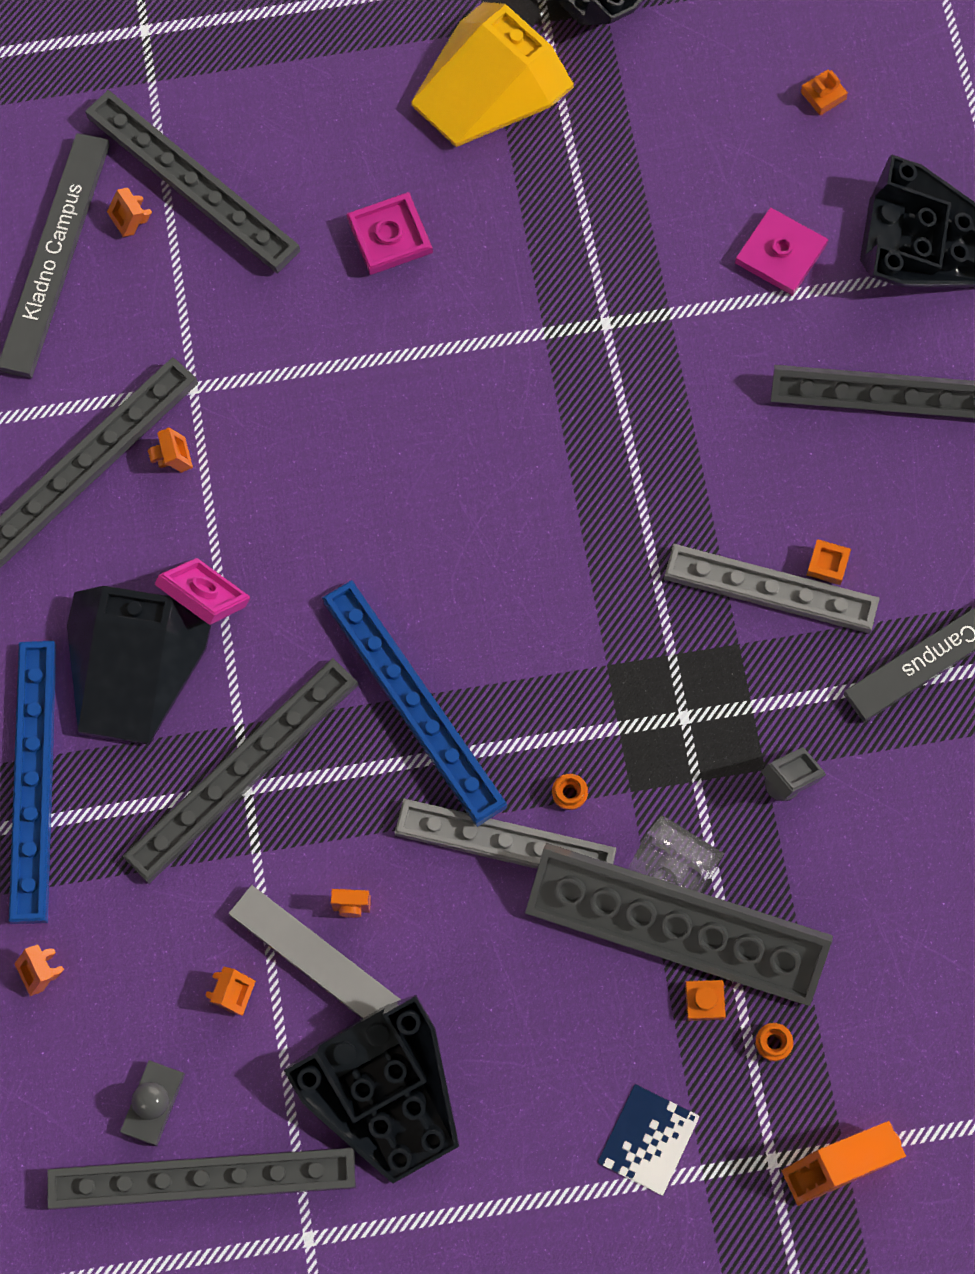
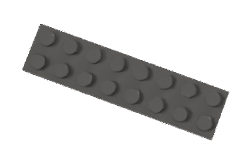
(679, 924)

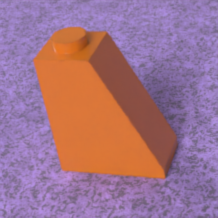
(843, 1162)

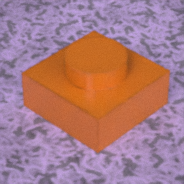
(828, 562)
(350, 902)
(705, 1000)

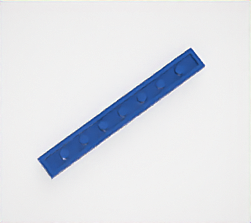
(415, 703)
(32, 783)

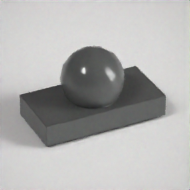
(791, 775)
(152, 1103)

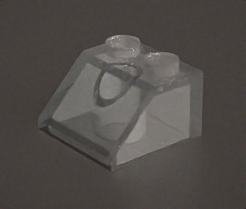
(676, 856)

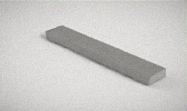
(771, 588)
(491, 839)
(310, 954)

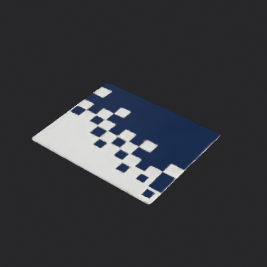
(648, 1139)

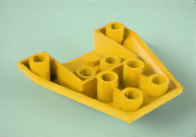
(490, 76)

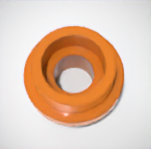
(572, 781)
(779, 1031)

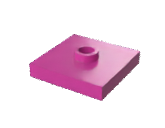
(389, 233)
(781, 251)
(202, 591)

